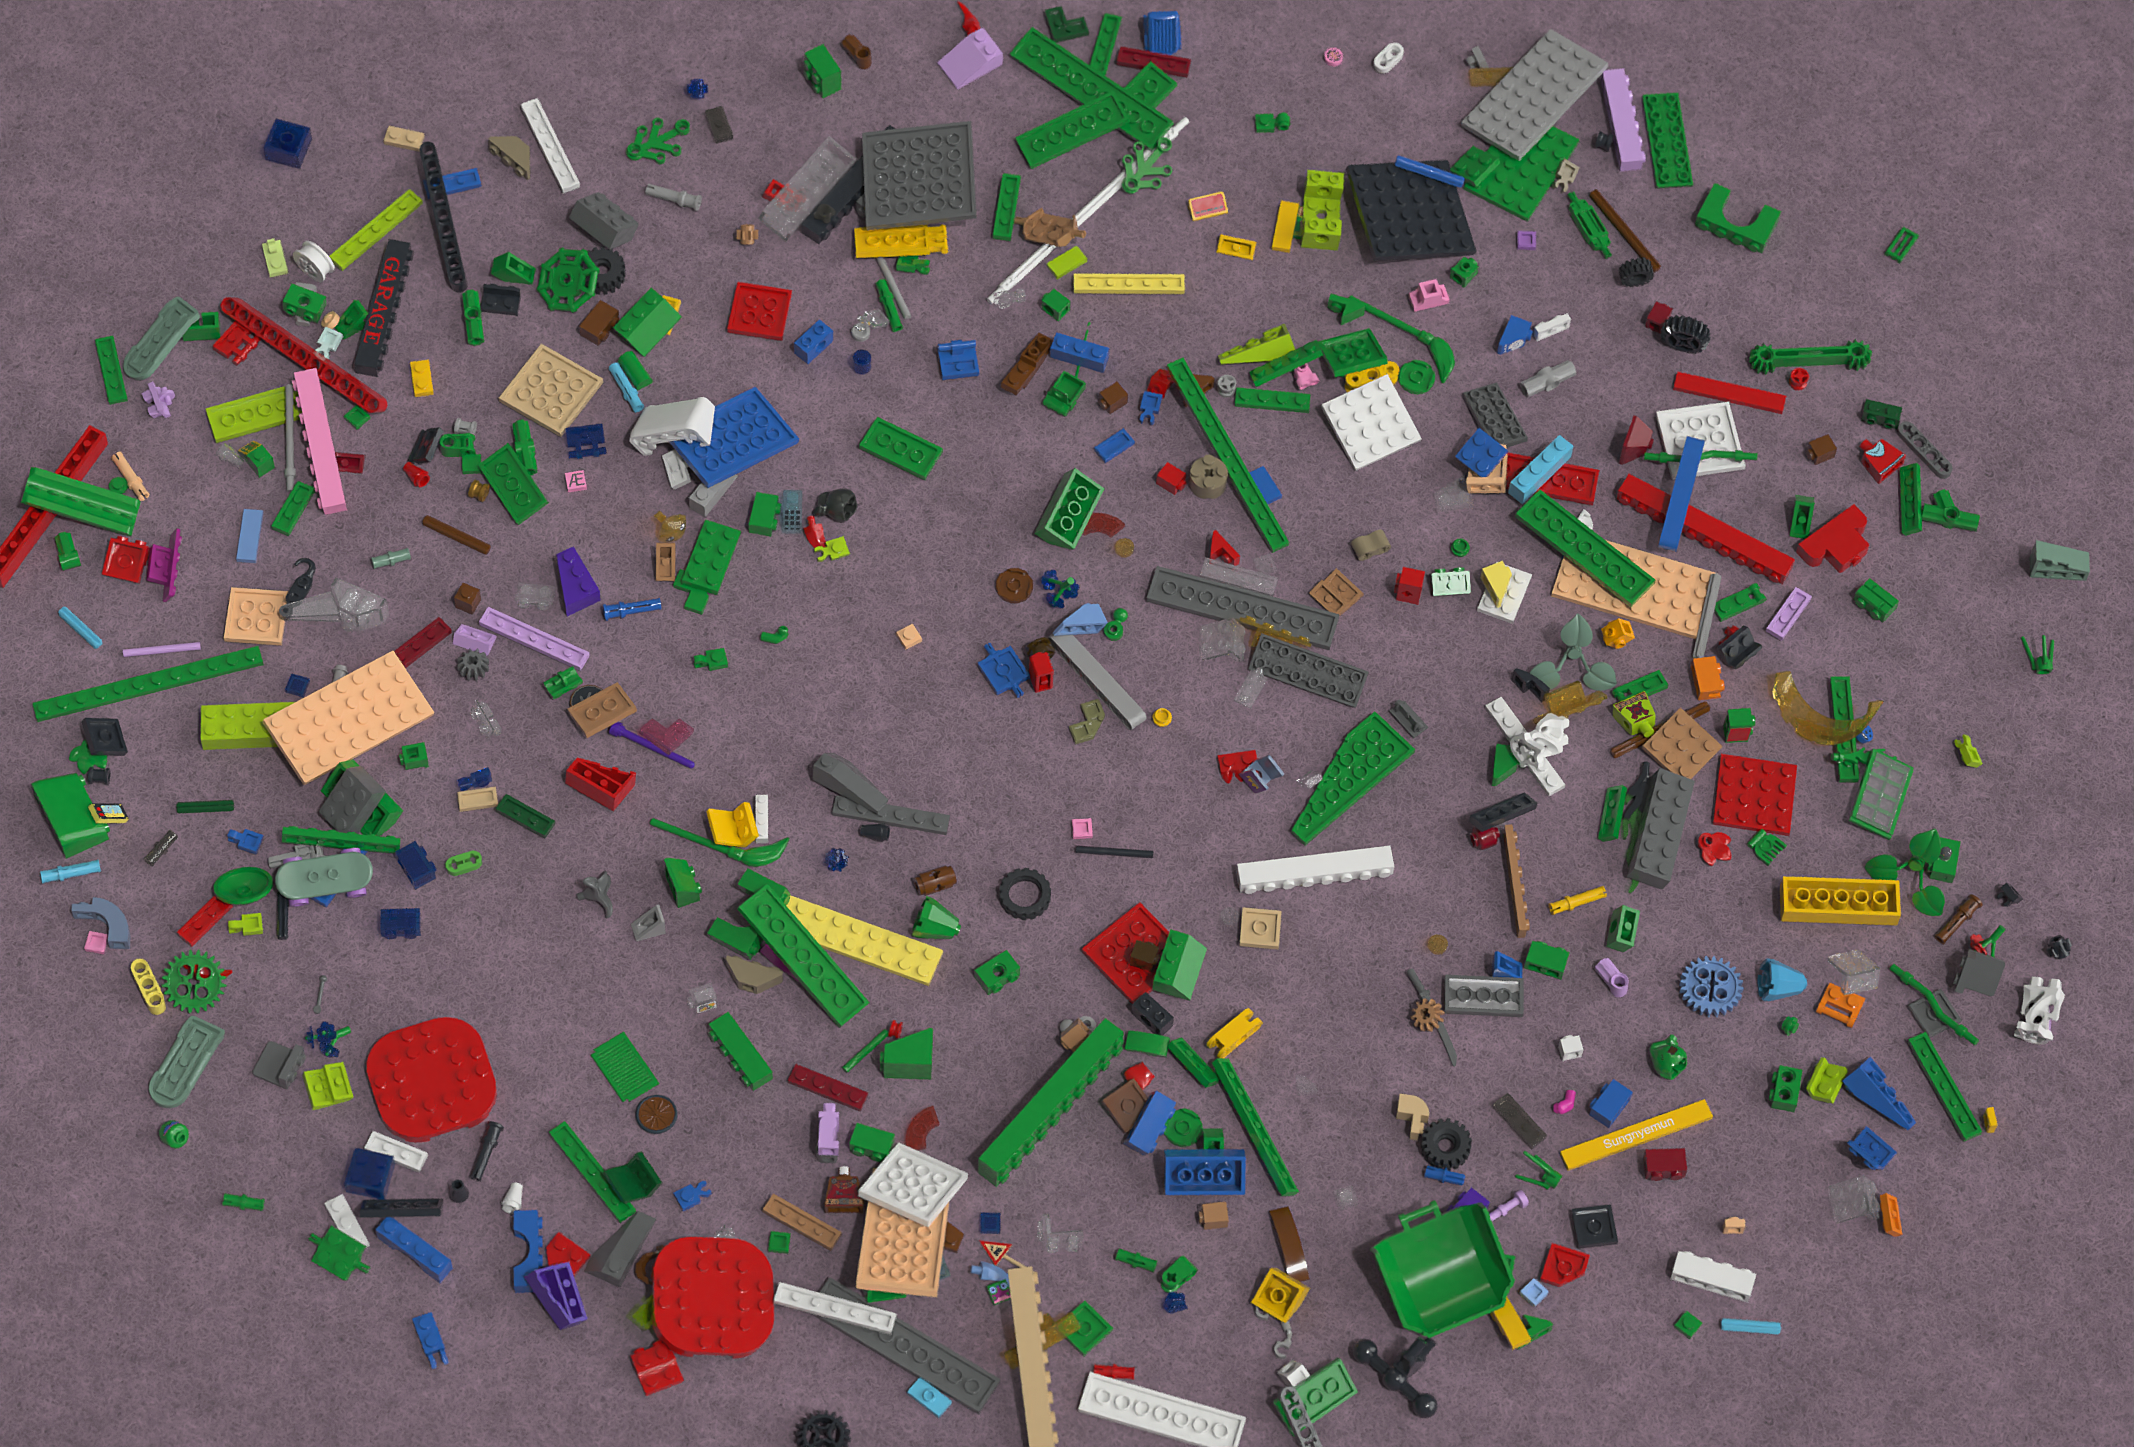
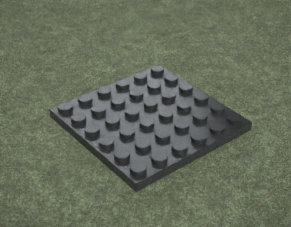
(919, 175)

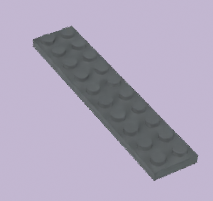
(1225, 601)
(919, 1354)

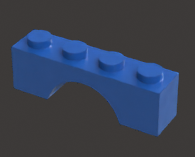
(527, 1228)
(427, 1257)

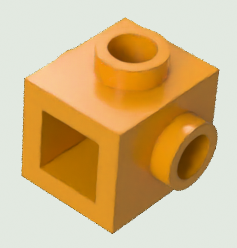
(1617, 633)

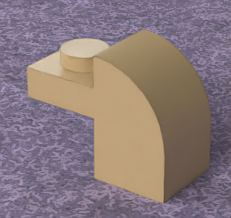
(1414, 1110)

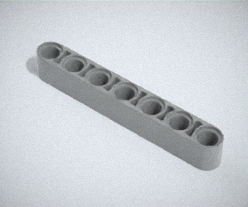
(1098, 680)

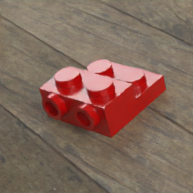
(126, 559)
(656, 1368)

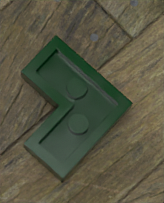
(1065, 29)

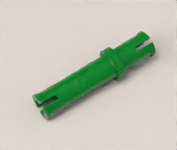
(886, 298)

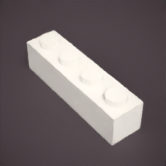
(762, 818)

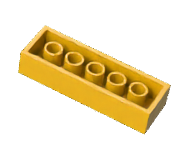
(1840, 900)

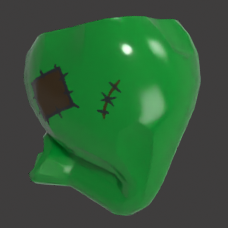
(1668, 1057)

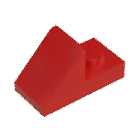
(1222, 548)

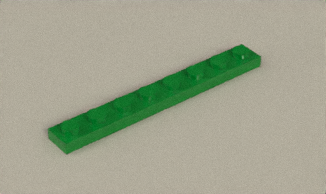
(1255, 1127)

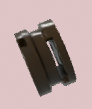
(1042, 646)

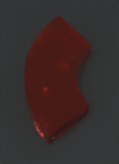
(1104, 524)
(920, 1128)

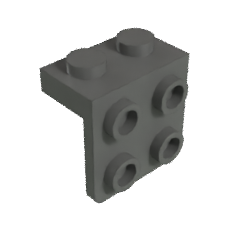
(1979, 973)
(279, 1064)

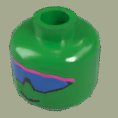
(174, 1134)

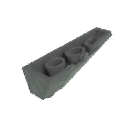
(848, 781)
(619, 1252)

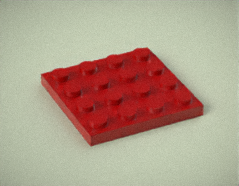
(1755, 794)
(1114, 946)

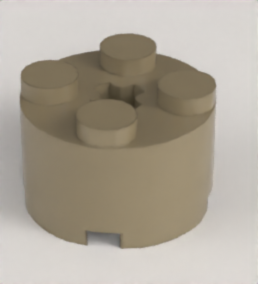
(1208, 477)

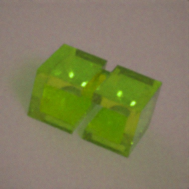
(643, 1314)

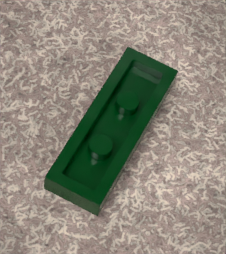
(525, 816)

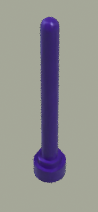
(619, 730)

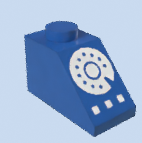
(1515, 335)

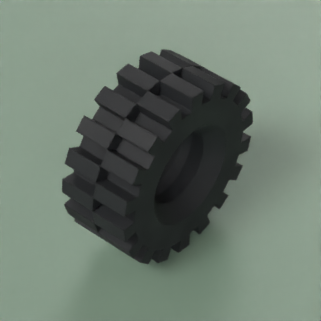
(616, 274)
(1450, 1131)

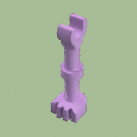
(1519, 1199)

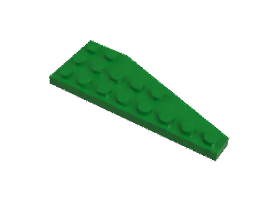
(1359, 765)

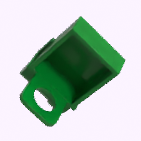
(1064, 394)

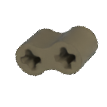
(1371, 545)

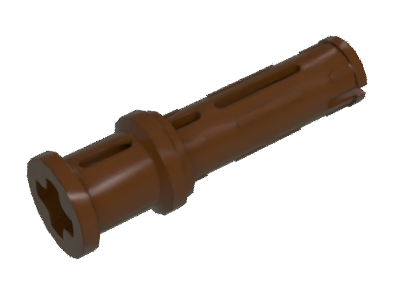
(1962, 911)

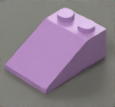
(971, 59)

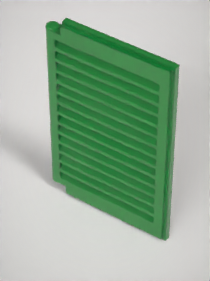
(624, 1068)

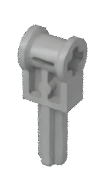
(303, 851)

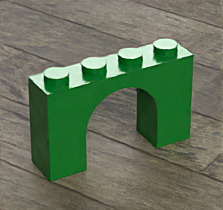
(1751, 236)
(745, 940)

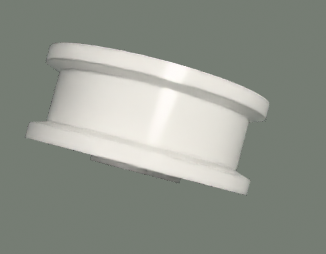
(313, 261)

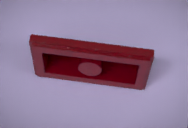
(350, 462)

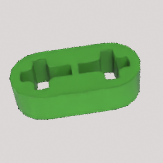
(464, 863)

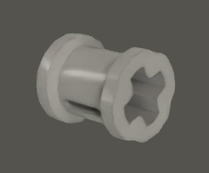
(465, 427)

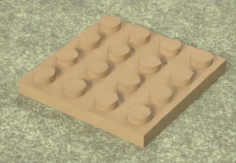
(551, 390)

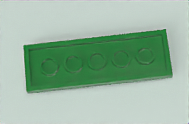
(1072, 129)

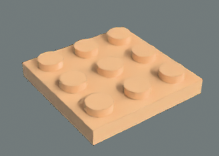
(255, 616)

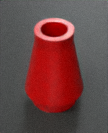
(416, 474)

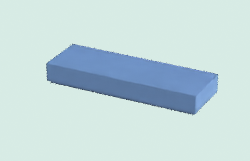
(249, 536)

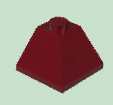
(1636, 441)

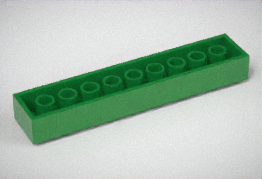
(1050, 1103)

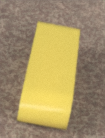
(144, 979)

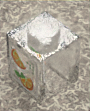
(702, 998)

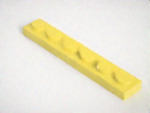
(1129, 283)

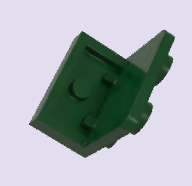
(634, 1180)

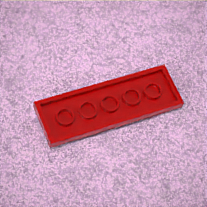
(1567, 483)

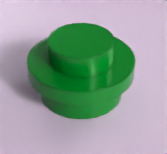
(118, 485)
(1460, 547)
(1790, 1025)

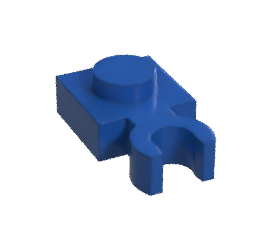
(1150, 404)
(689, 1196)

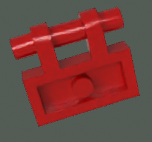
(232, 339)

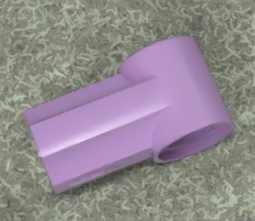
(1612, 976)

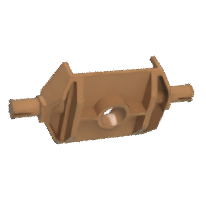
(1038, 225)

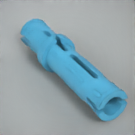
(629, 393)
(70, 871)

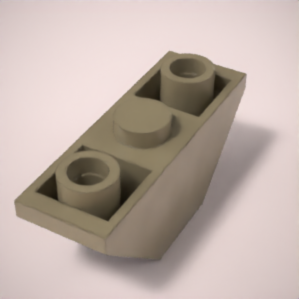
(512, 152)
(752, 975)

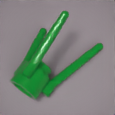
(2043, 664)
(1551, 1176)

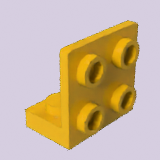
(733, 827)

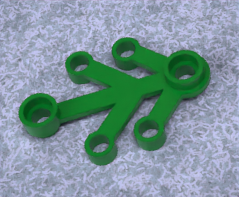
(656, 141)
(1144, 167)

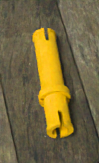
(1570, 903)

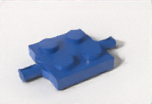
(1003, 670)

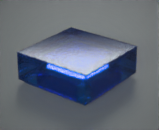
(297, 685)
(990, 1223)

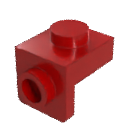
(1160, 382)

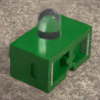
(1945, 866)

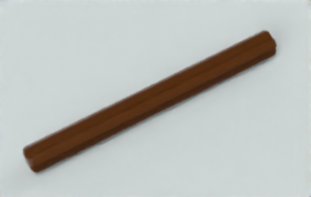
(1623, 228)
(1640, 740)

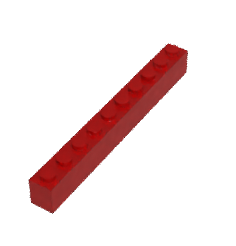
(36, 520)
(1708, 530)

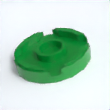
(1417, 382)
(1183, 1134)

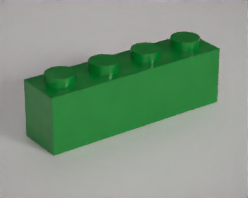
(740, 1051)

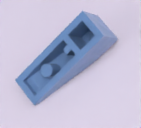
(1086, 620)

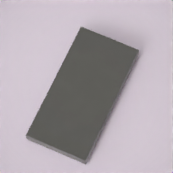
(1495, 415)

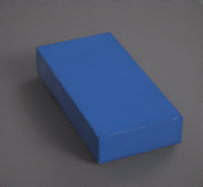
(1114, 445)
(1266, 485)

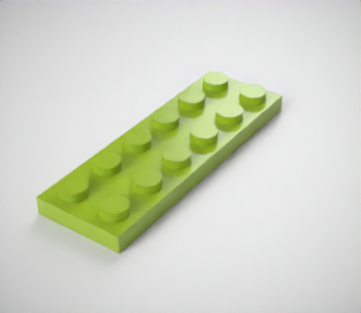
(251, 414)

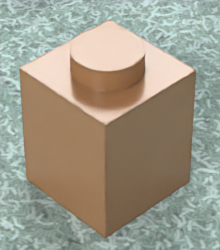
(1074, 1035)
(1214, 1215)

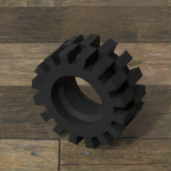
(1636, 272)

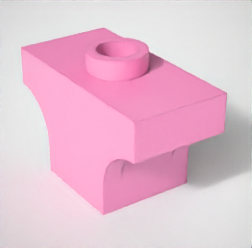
(1428, 295)

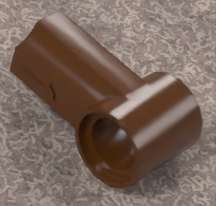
(857, 51)

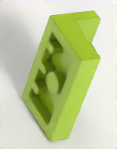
(1826, 1081)

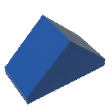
(1505, 966)

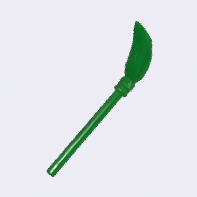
(1438, 347)
(752, 857)

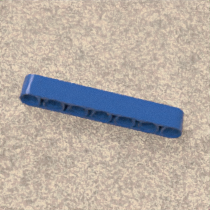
(1681, 494)

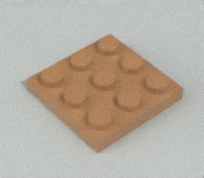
(1682, 745)

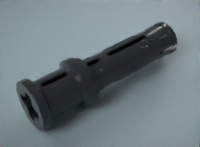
(488, 1142)

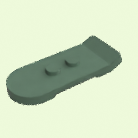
(160, 339)
(185, 1062)

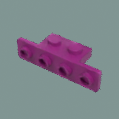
(163, 564)

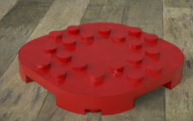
(431, 1079)
(712, 1297)

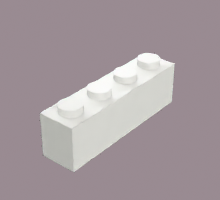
(1713, 1276)

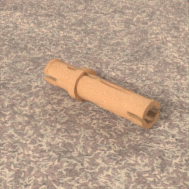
(134, 482)

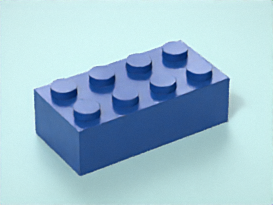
(1204, 1171)

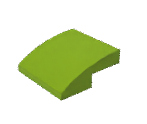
(327, 1085)

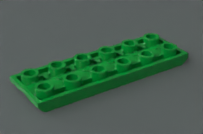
(1667, 140)
(80, 501)

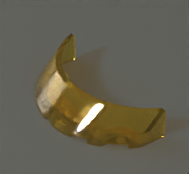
(1812, 724)

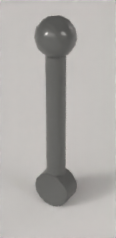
(317, 1009)

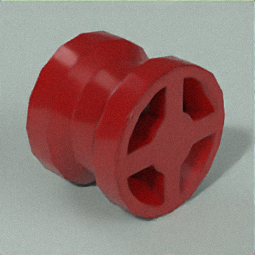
(1801, 375)

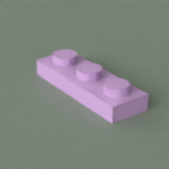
(1788, 613)

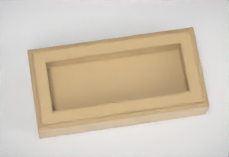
(477, 799)

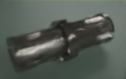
(160, 848)

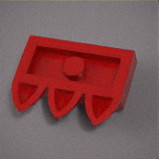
(1235, 764)

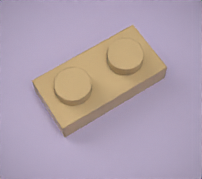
(403, 138)

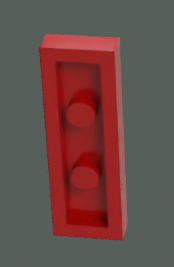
(203, 920)

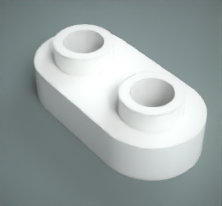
(1385, 57)

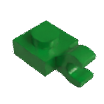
(913, 263)
(714, 659)

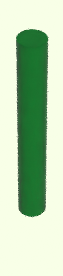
(865, 1051)

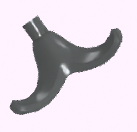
(597, 891)

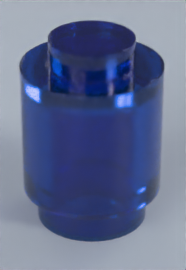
(862, 361)

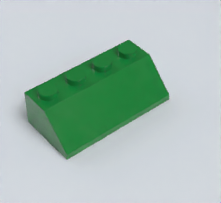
(1069, 510)
(385, 813)

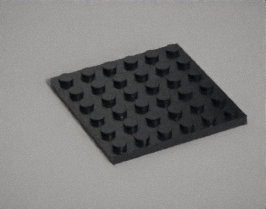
(1409, 212)

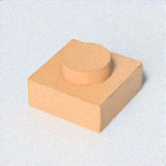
(909, 636)
(1733, 1226)

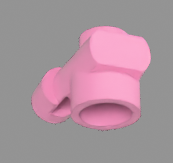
(1305, 377)

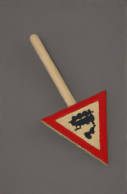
(997, 1251)

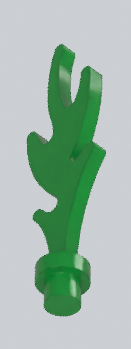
(1860, 755)

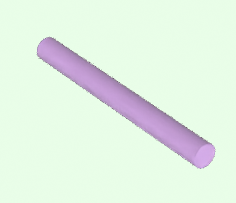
(161, 649)

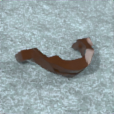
(640, 1266)

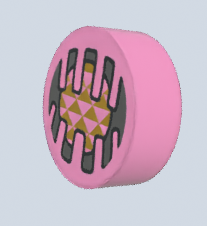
(1333, 57)

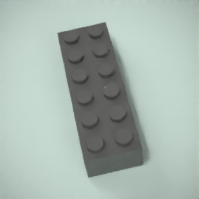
(1660, 828)

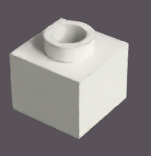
(1570, 1047)

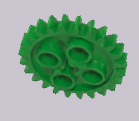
(176, 979)

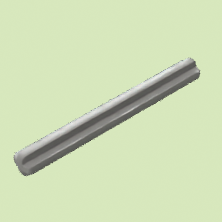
(1707, 615)

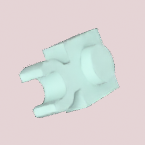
(329, 341)

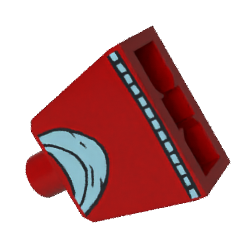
(1881, 459)

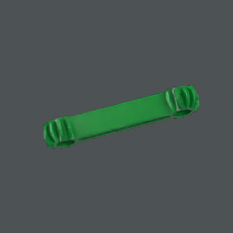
(1810, 356)

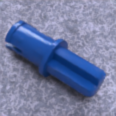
(1444, 1175)

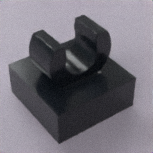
(2010, 893)

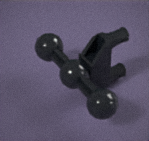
(1405, 1365)

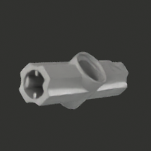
(1548, 378)

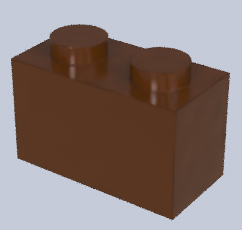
(599, 323)

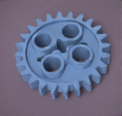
(1692, 983)

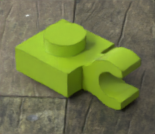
(1969, 754)
(250, 924)

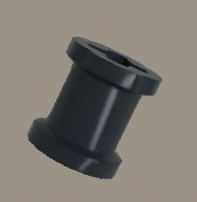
(99, 775)

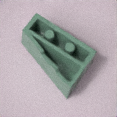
(2058, 562)

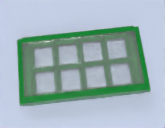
(1881, 794)

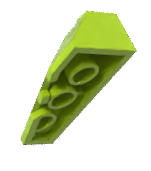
(1272, 345)

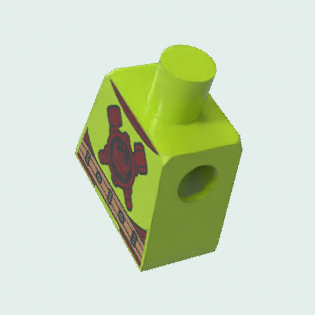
(1635, 714)

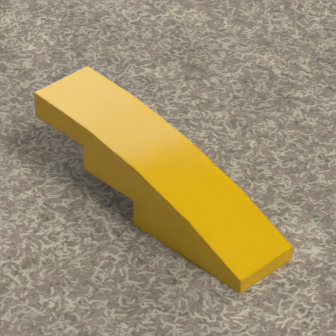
(1511, 1325)

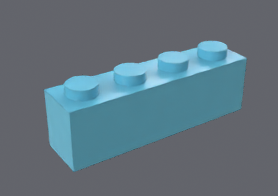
(1540, 469)

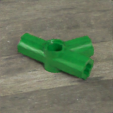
(1946, 507)

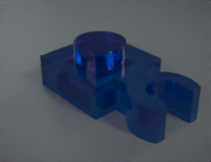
(479, 778)

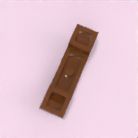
(1290, 1243)

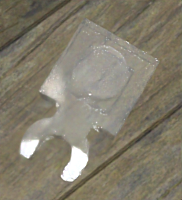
(1006, 298)

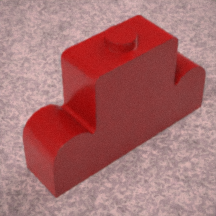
(1837, 541)

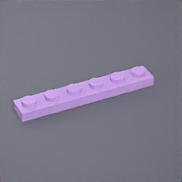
(534, 638)

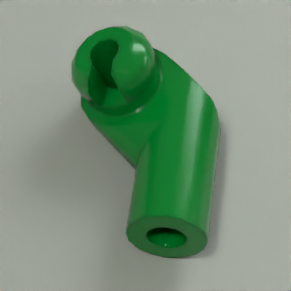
(777, 637)

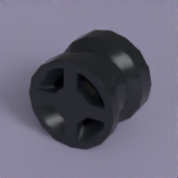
(1604, 141)

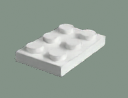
(1516, 590)

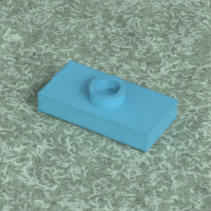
(929, 1397)

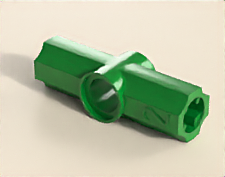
(472, 309)
(525, 445)

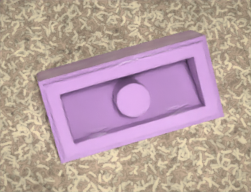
(473, 638)

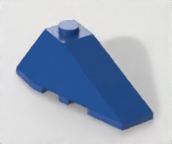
(1868, 1085)

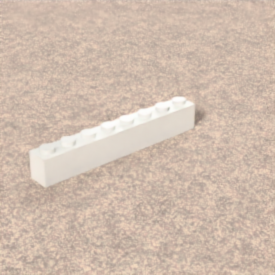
(1315, 869)

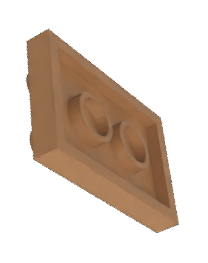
(602, 710)

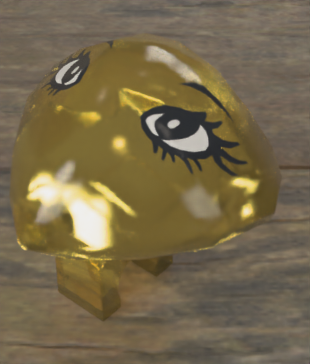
(671, 527)

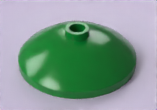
(243, 885)

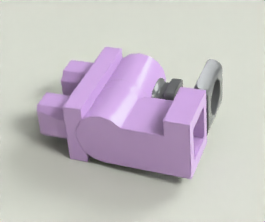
(828, 1134)

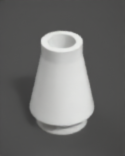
(512, 1200)

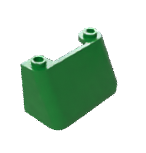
(68, 813)

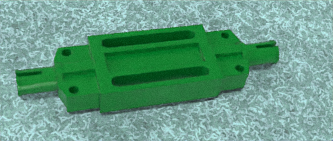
(1589, 224)

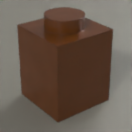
(1113, 398)
(1821, 449)
(467, 598)

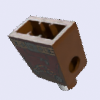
(843, 1193)

